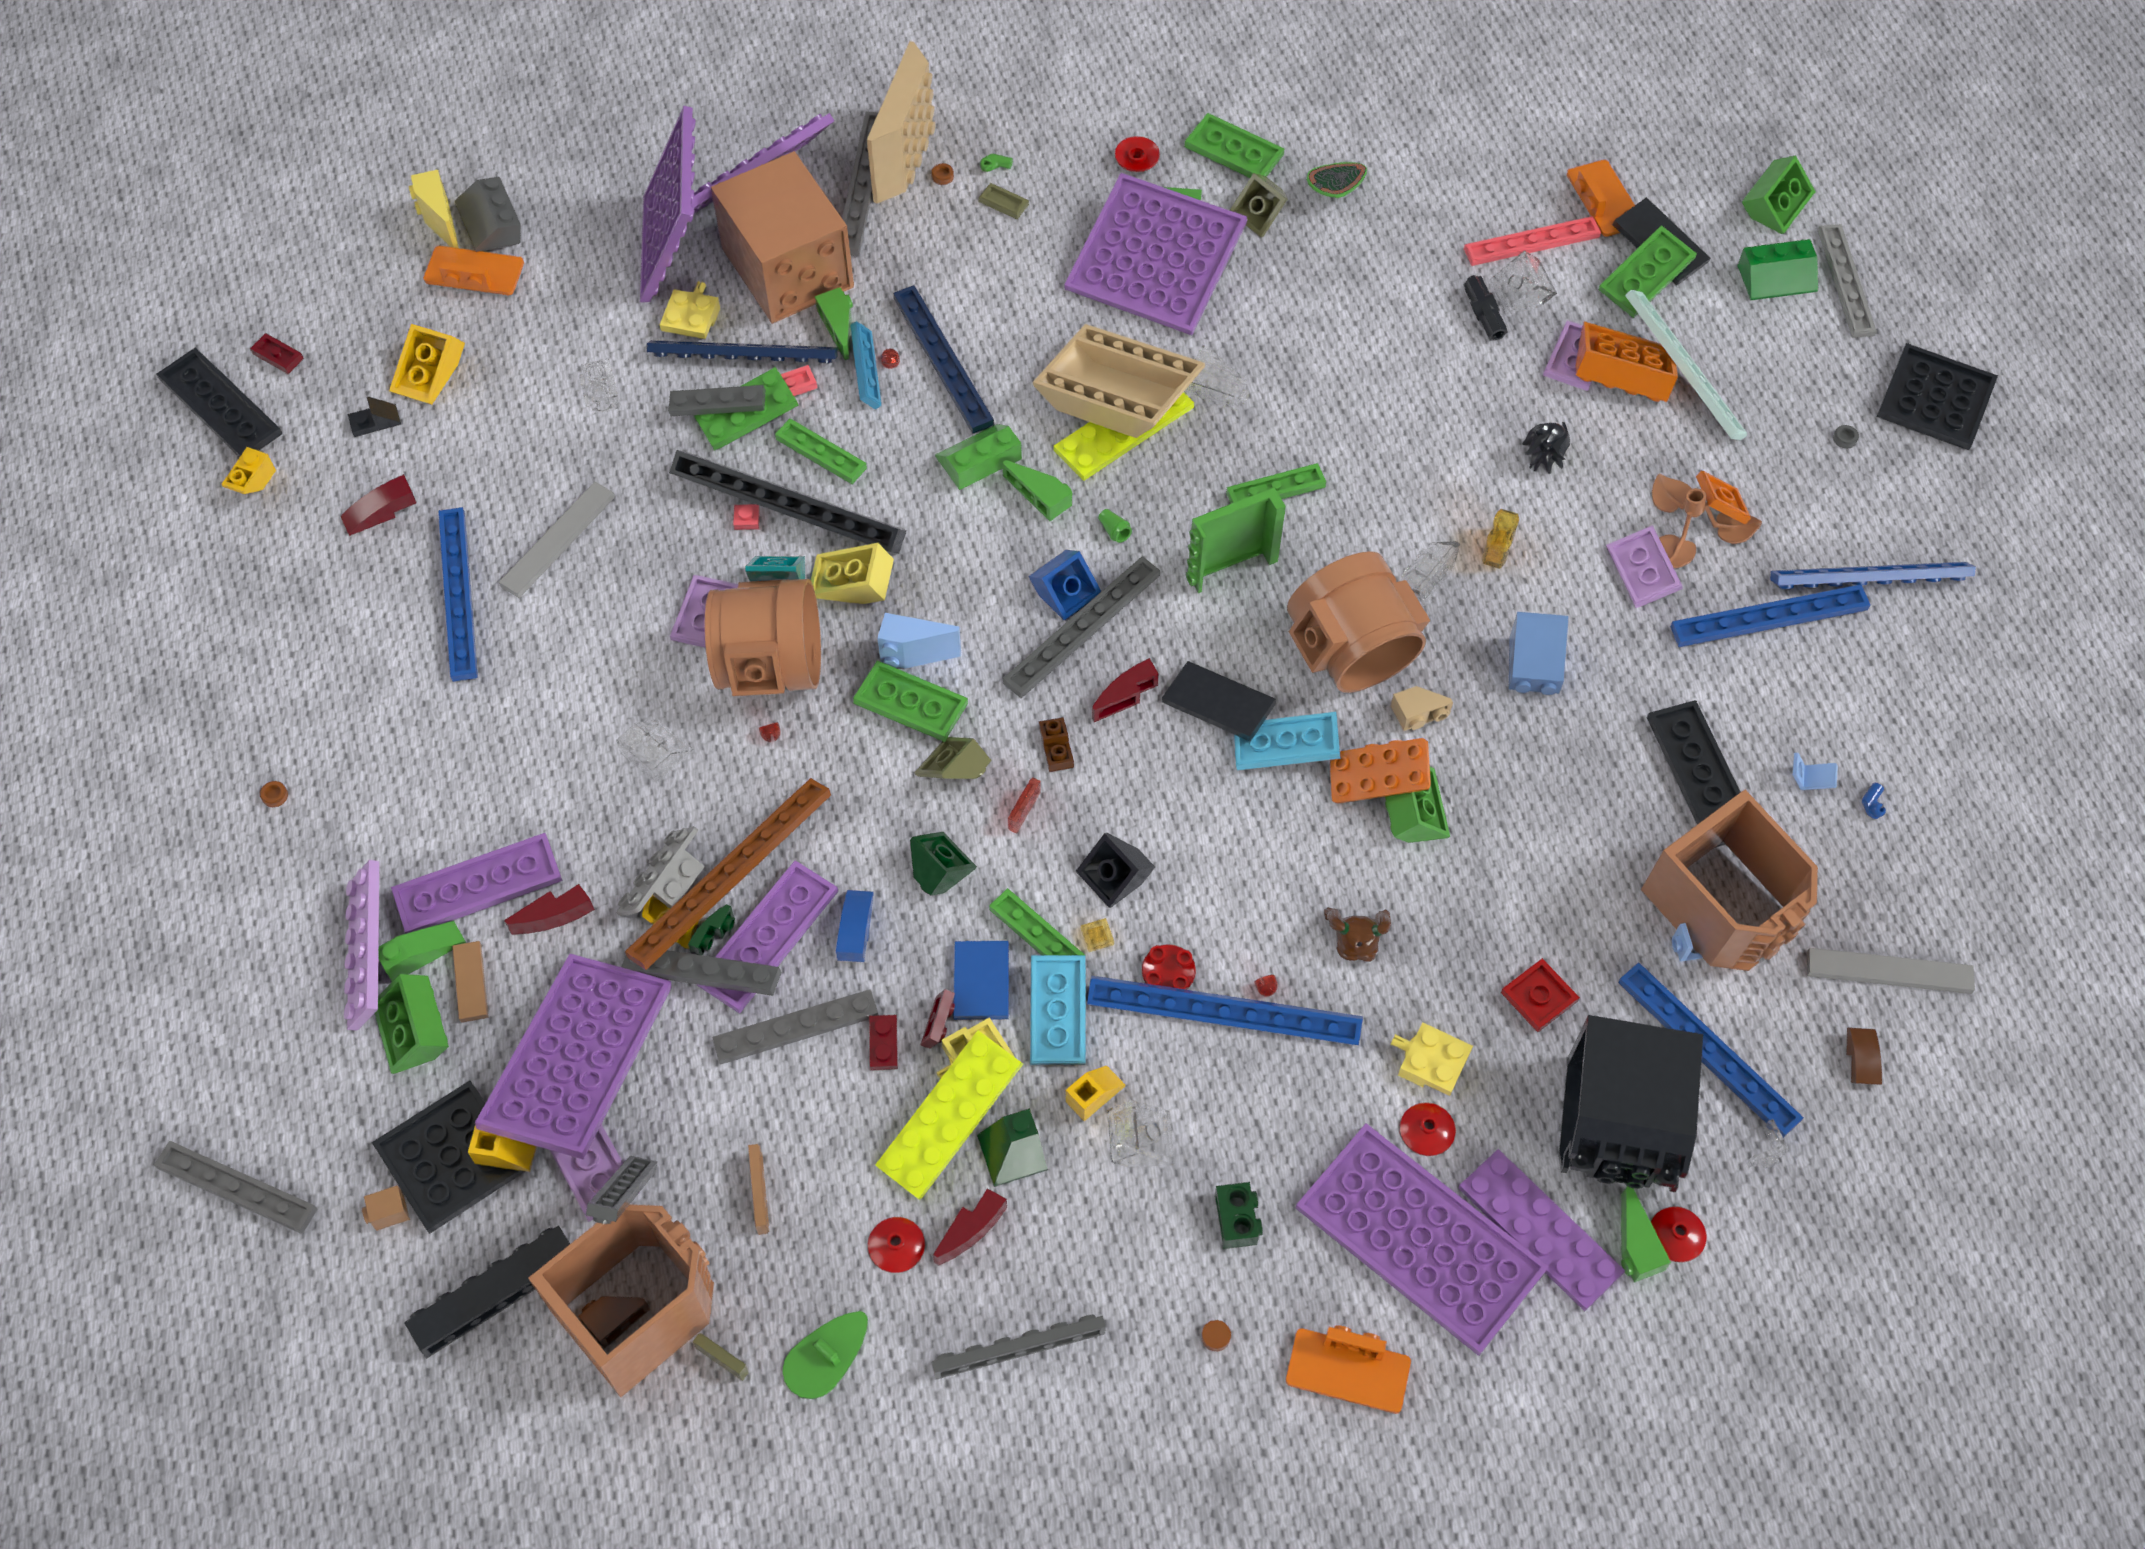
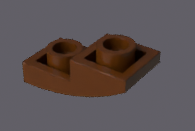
(1056, 744)
(1865, 1056)

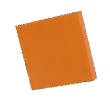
(1723, 497)

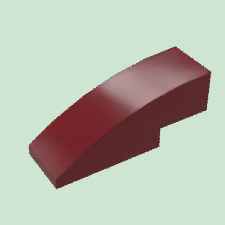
(378, 505)
(1125, 690)
(550, 912)
(970, 1227)

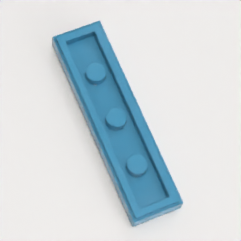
(865, 365)

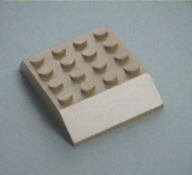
(901, 127)
(1115, 380)

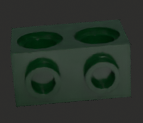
(1232, 1215)

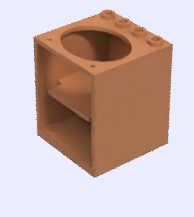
(782, 236)

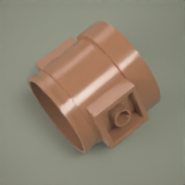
(1357, 622)
(764, 637)

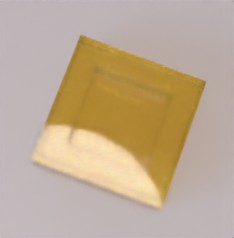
(1097, 935)

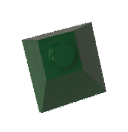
(938, 862)
(1012, 1148)

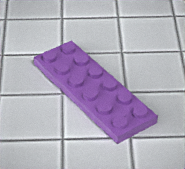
(476, 884)
(775, 926)
(1543, 1228)

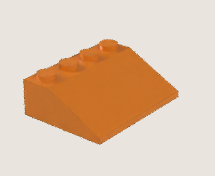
(1625, 362)

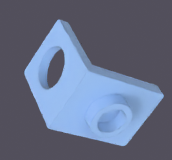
(1814, 776)
(1683, 945)

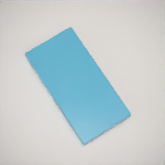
(1290, 742)
(1058, 1010)

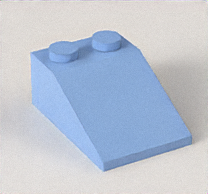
(916, 642)

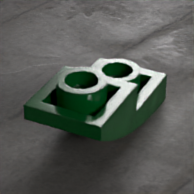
(715, 925)

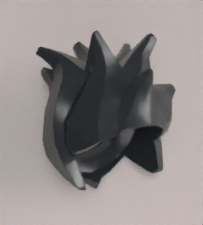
(1547, 445)

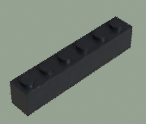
(484, 1294)

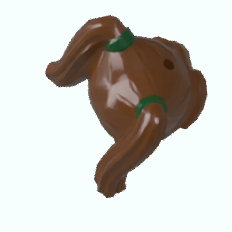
(1358, 929)

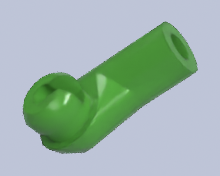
(994, 161)

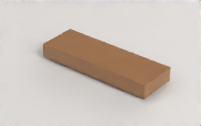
(470, 981)
(758, 1189)

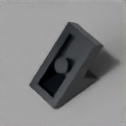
(377, 417)

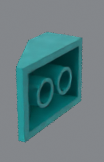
(776, 568)

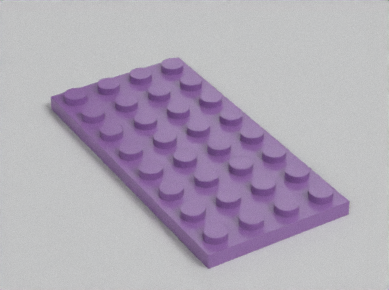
(794, 141)
(574, 1056)
(1422, 1238)

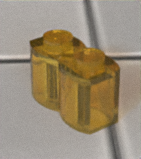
(1500, 538)

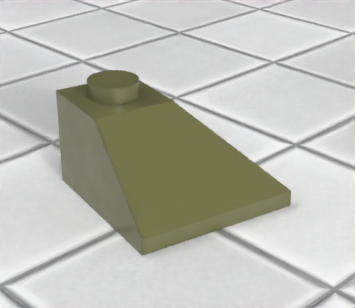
(1260, 202)
(955, 760)

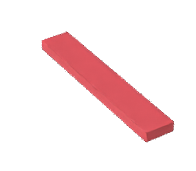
(1532, 240)

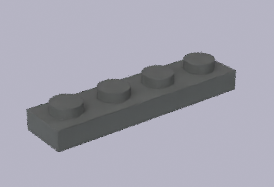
(717, 400)

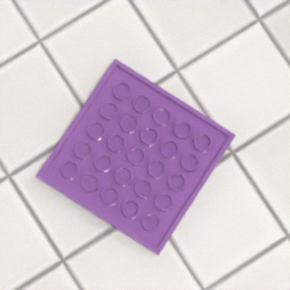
(667, 205)
(1156, 253)

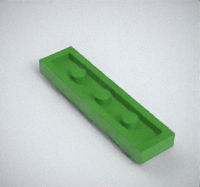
(821, 451)
(1286, 483)
(1031, 926)

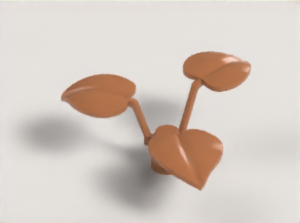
(1673, 494)

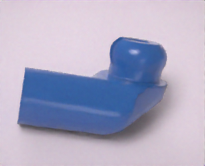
(1871, 803)

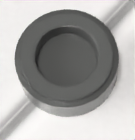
(1846, 436)

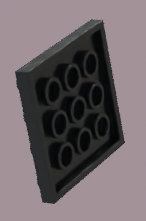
(1937, 396)
(433, 1161)

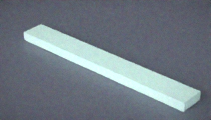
(1686, 365)

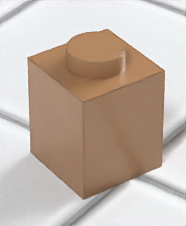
(385, 1208)

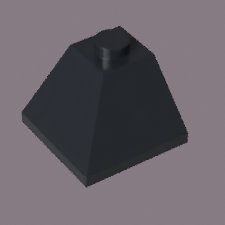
(1114, 869)

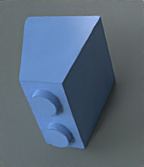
(1537, 653)

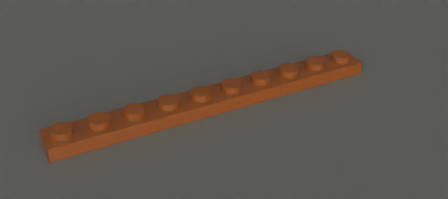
(727, 874)

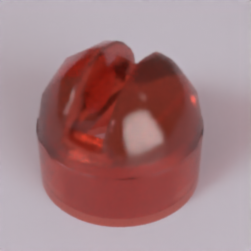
(890, 358)
(770, 729)
(1266, 985)

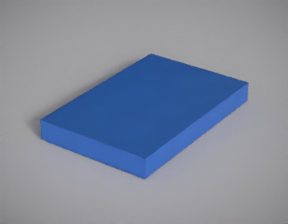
(981, 980)

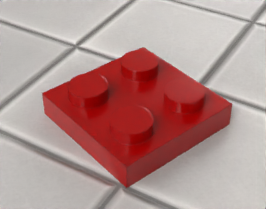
(1540, 995)

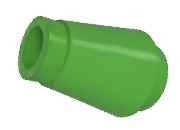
(1115, 526)

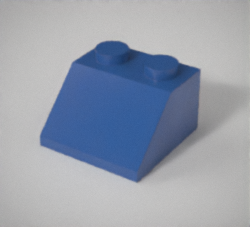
(1065, 583)

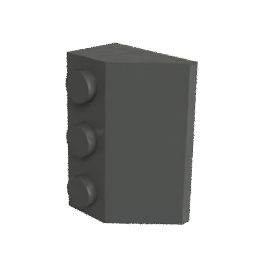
(489, 215)

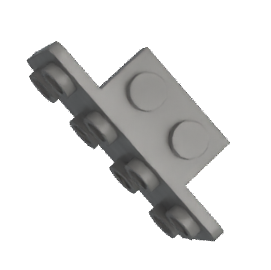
(668, 875)

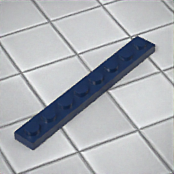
(732, 350)
(943, 359)

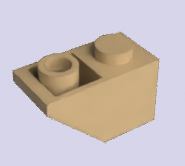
(1419, 706)

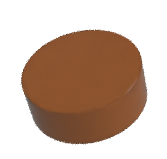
(942, 174)
(274, 794)
(1216, 1335)

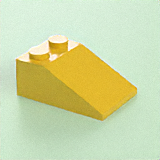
(426, 364)

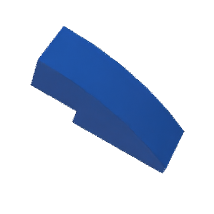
(854, 926)

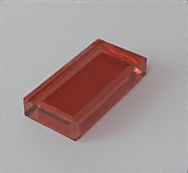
(1024, 805)

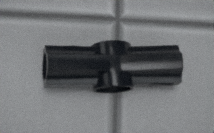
(1485, 307)

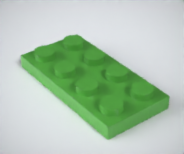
(1233, 147)
(1648, 269)
(728, 427)
(910, 701)

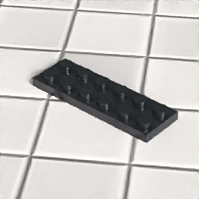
(218, 403)
(1694, 758)

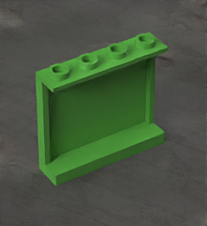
(1235, 535)

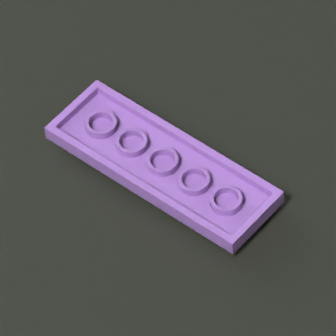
(362, 946)

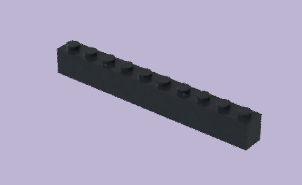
(787, 501)

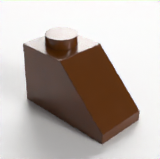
(612, 1316)

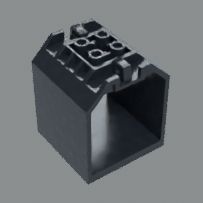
(1631, 1103)

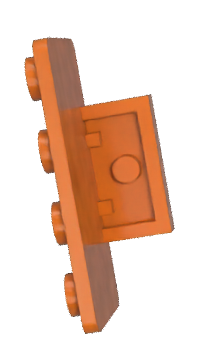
(1601, 193)
(473, 270)
(1380, 770)
(1349, 1368)

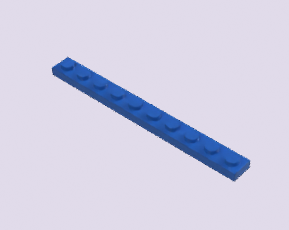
(1225, 1010)

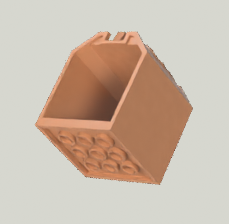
(1766, 853)
(600, 1251)

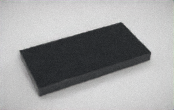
(1643, 220)
(1219, 700)

